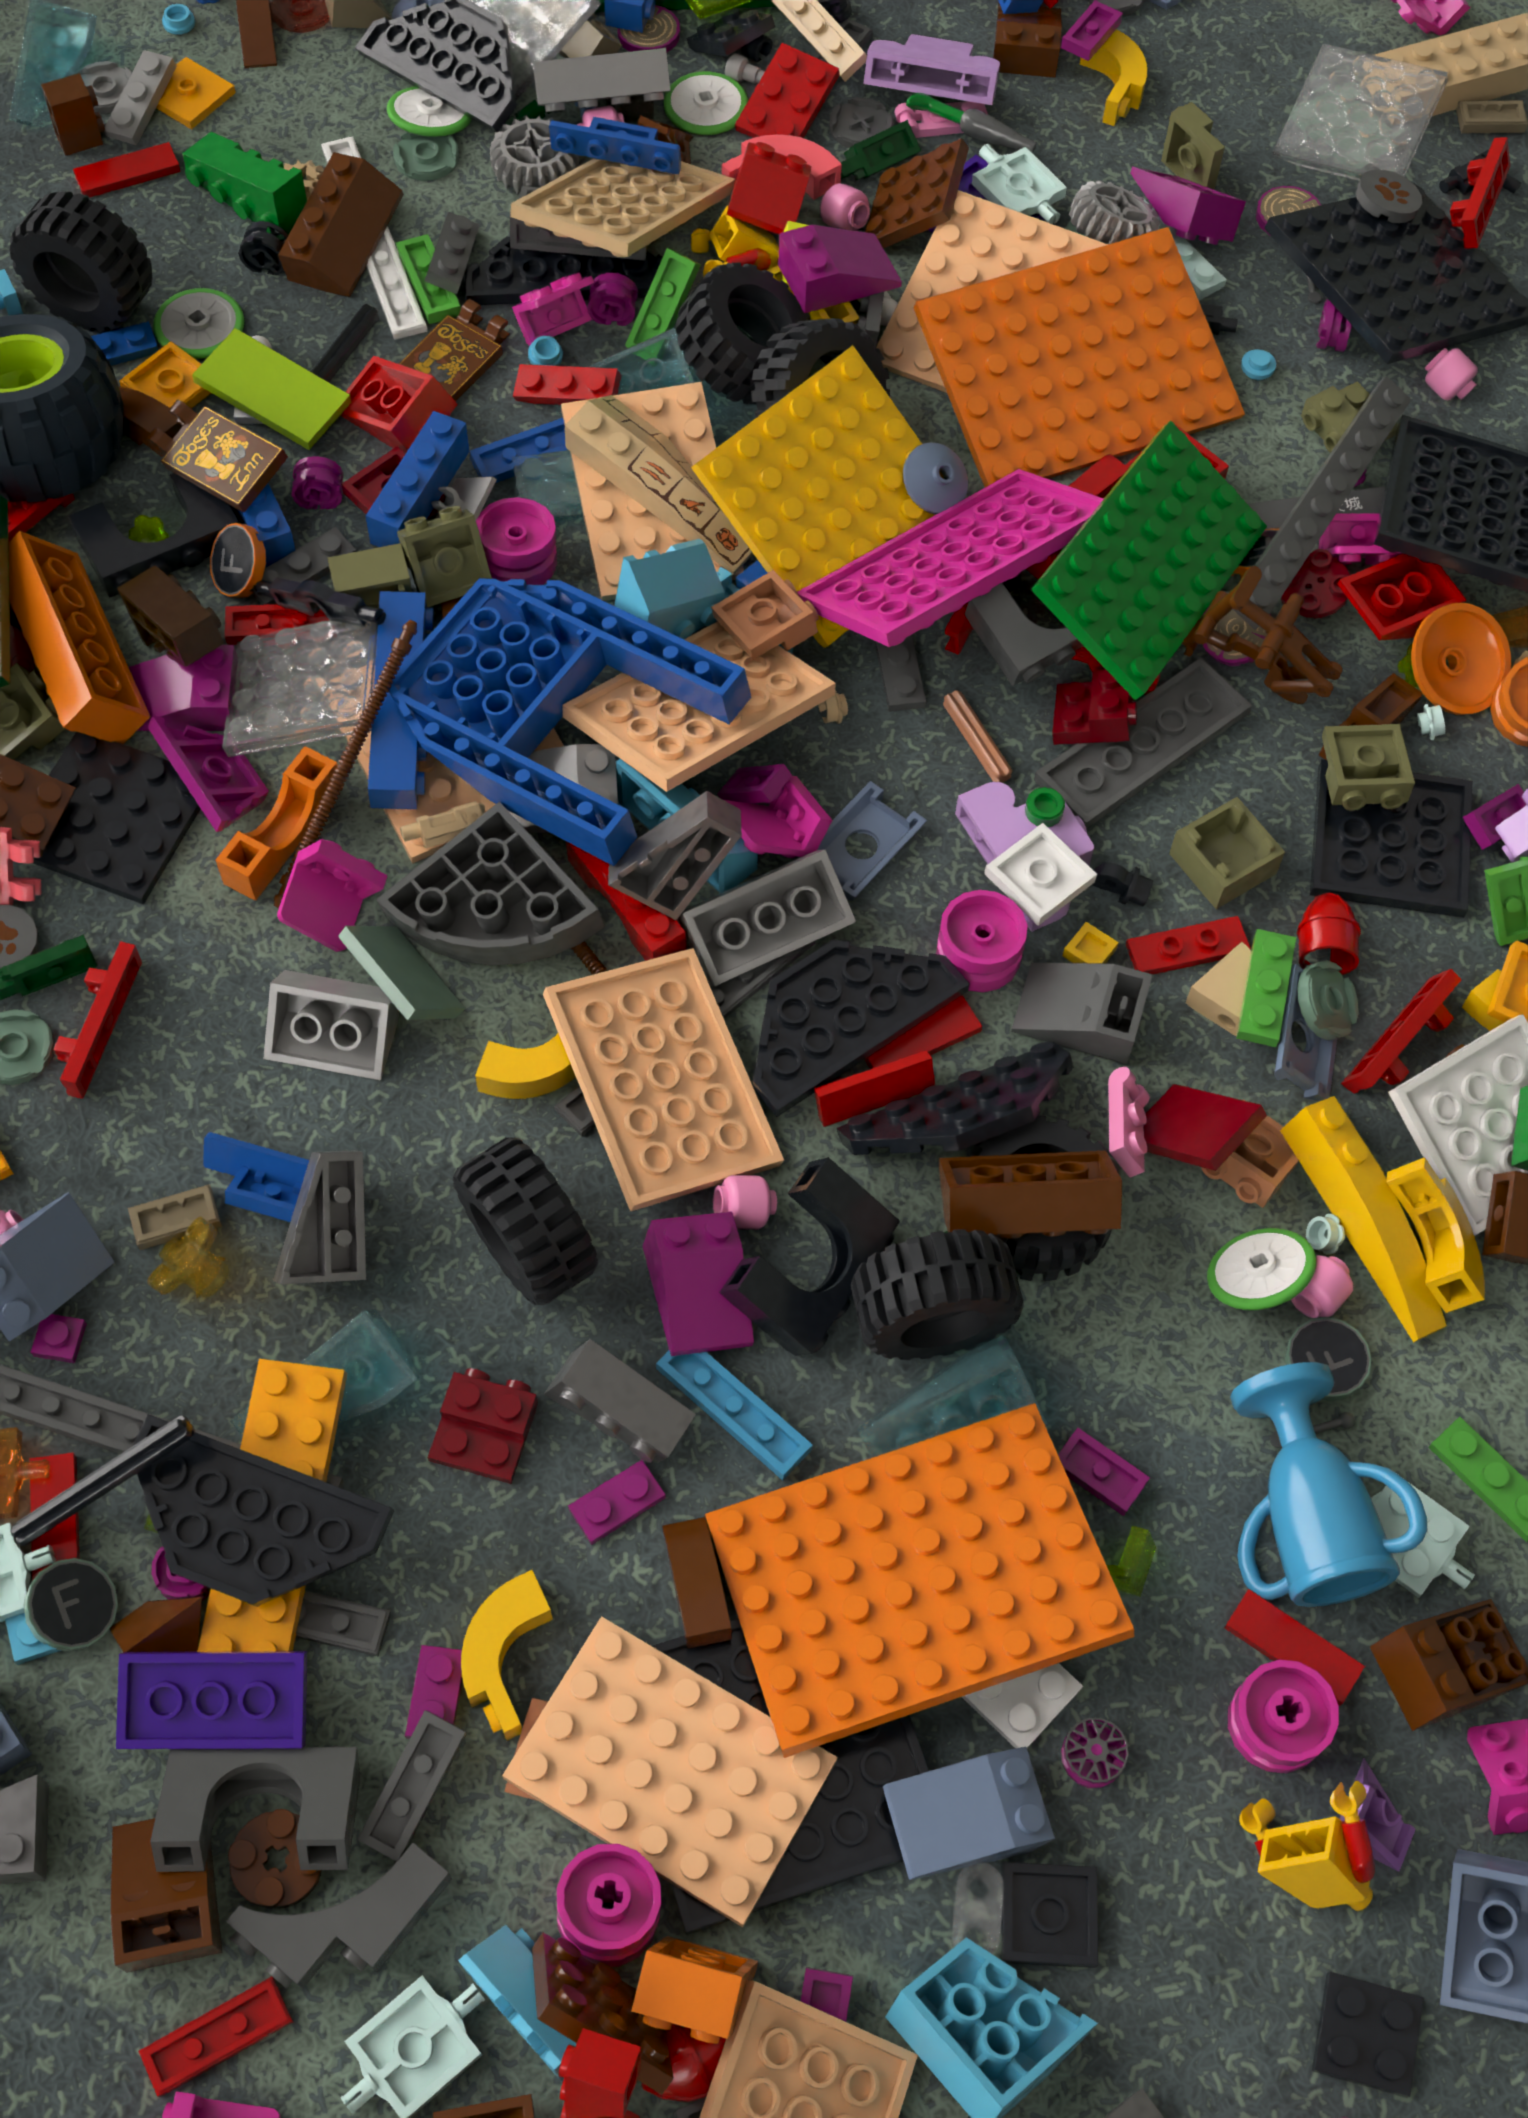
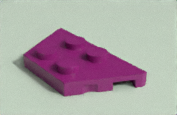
(220, 784)

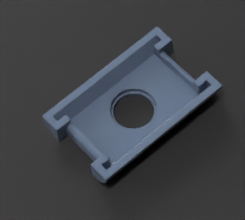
(868, 816)
(1314, 1066)

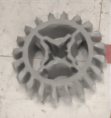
(524, 155)
(1111, 213)

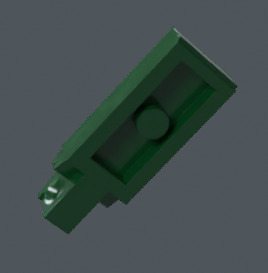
(880, 151)
(46, 968)

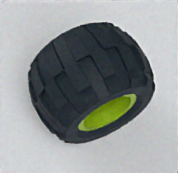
(55, 409)

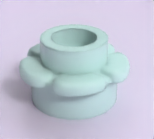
(1431, 721)
(1325, 1233)

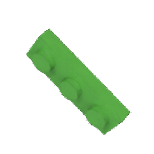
(664, 297)
(434, 301)
(1266, 988)
(1485, 1473)

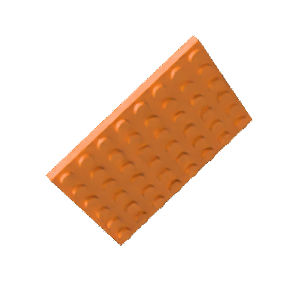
(1078, 358)
(915, 1579)

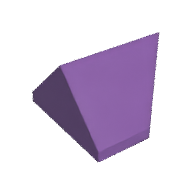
(1386, 1830)

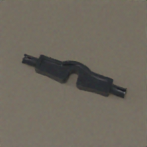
(312, 596)

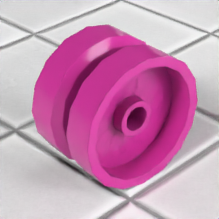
(518, 540)
(983, 938)
(1307, 1719)
(613, 1876)

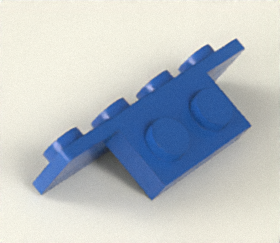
(616, 143)
(263, 1178)

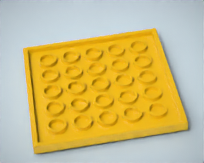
(818, 477)

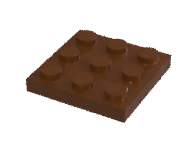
(917, 194)
(591, 1996)

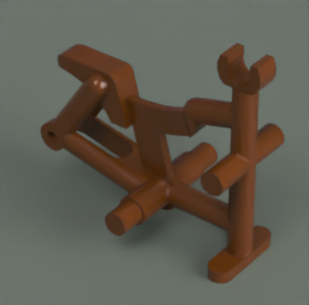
(1280, 637)

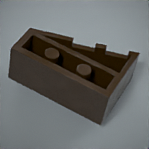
(170, 616)

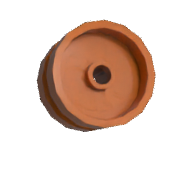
(1510, 705)

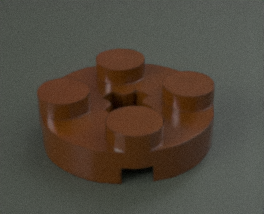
(249, 1854)

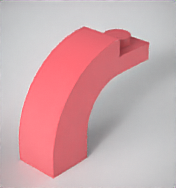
(824, 170)

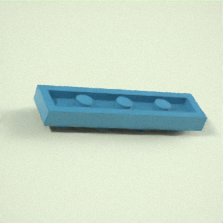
(737, 1410)

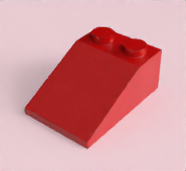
(769, 188)
(395, 402)
(1399, 595)

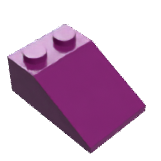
(1190, 206)
(834, 266)
(189, 694)
(688, 1268)

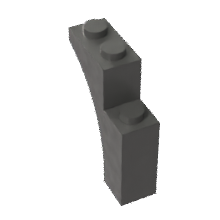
(367, 1924)

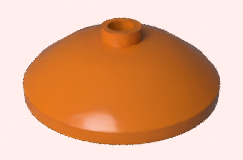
(1476, 658)

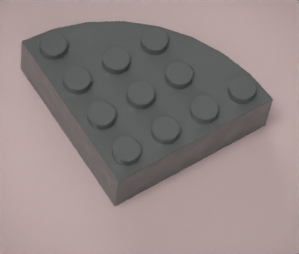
(491, 898)

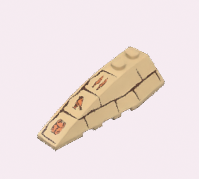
(654, 475)

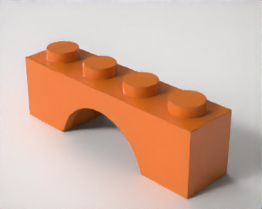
(257, 856)

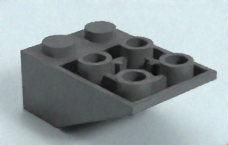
(1084, 1007)

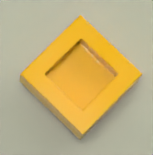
(1090, 946)

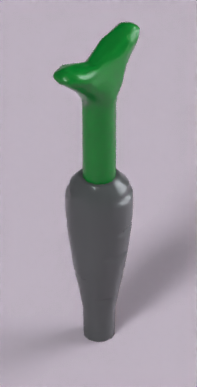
(973, 123)

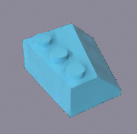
(671, 588)
(506, 1975)
(985, 2029)

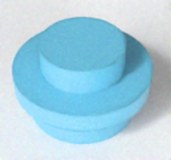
(178, 19)
(545, 351)
(1258, 364)

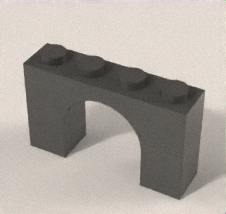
(1015, 641)
(207, 1781)

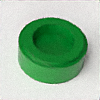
(1045, 807)

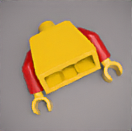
(736, 243)
(1318, 1859)

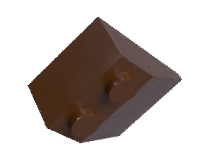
(1028, 42)

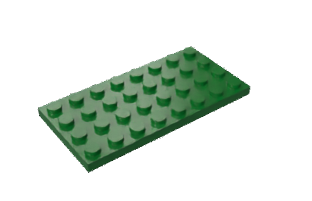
(1150, 560)

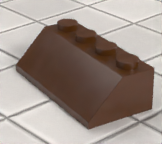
(340, 226)
(1031, 1193)

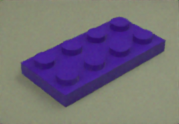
(211, 1700)

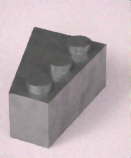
(678, 855)
(327, 1223)
(620, 1402)
(24, 1831)

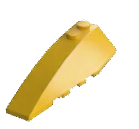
(1367, 1209)

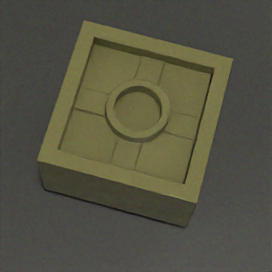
(370, 572)
(1226, 852)

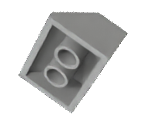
(329, 1024)

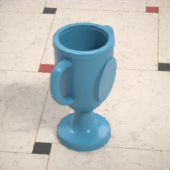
(1317, 1500)

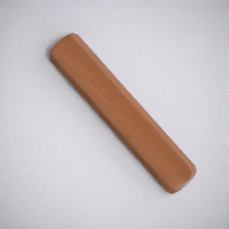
(977, 737)

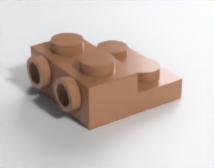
(766, 615)
(1258, 1164)

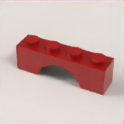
(647, 928)
(599, 2077)

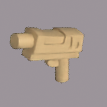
(443, 826)

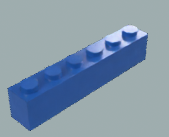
(394, 749)

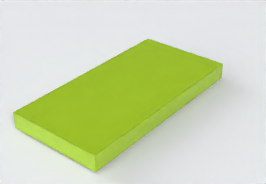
(271, 388)

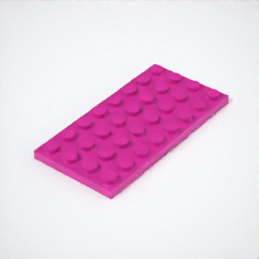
(952, 557)

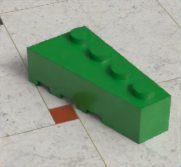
(246, 181)

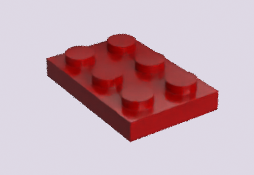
(788, 95)

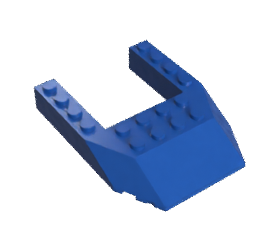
(497, 683)

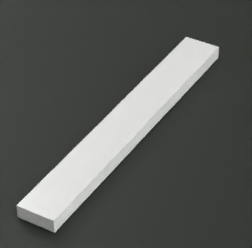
(387, 269)

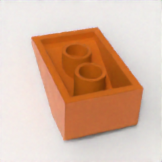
(692, 1988)

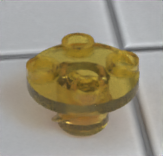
(191, 1262)

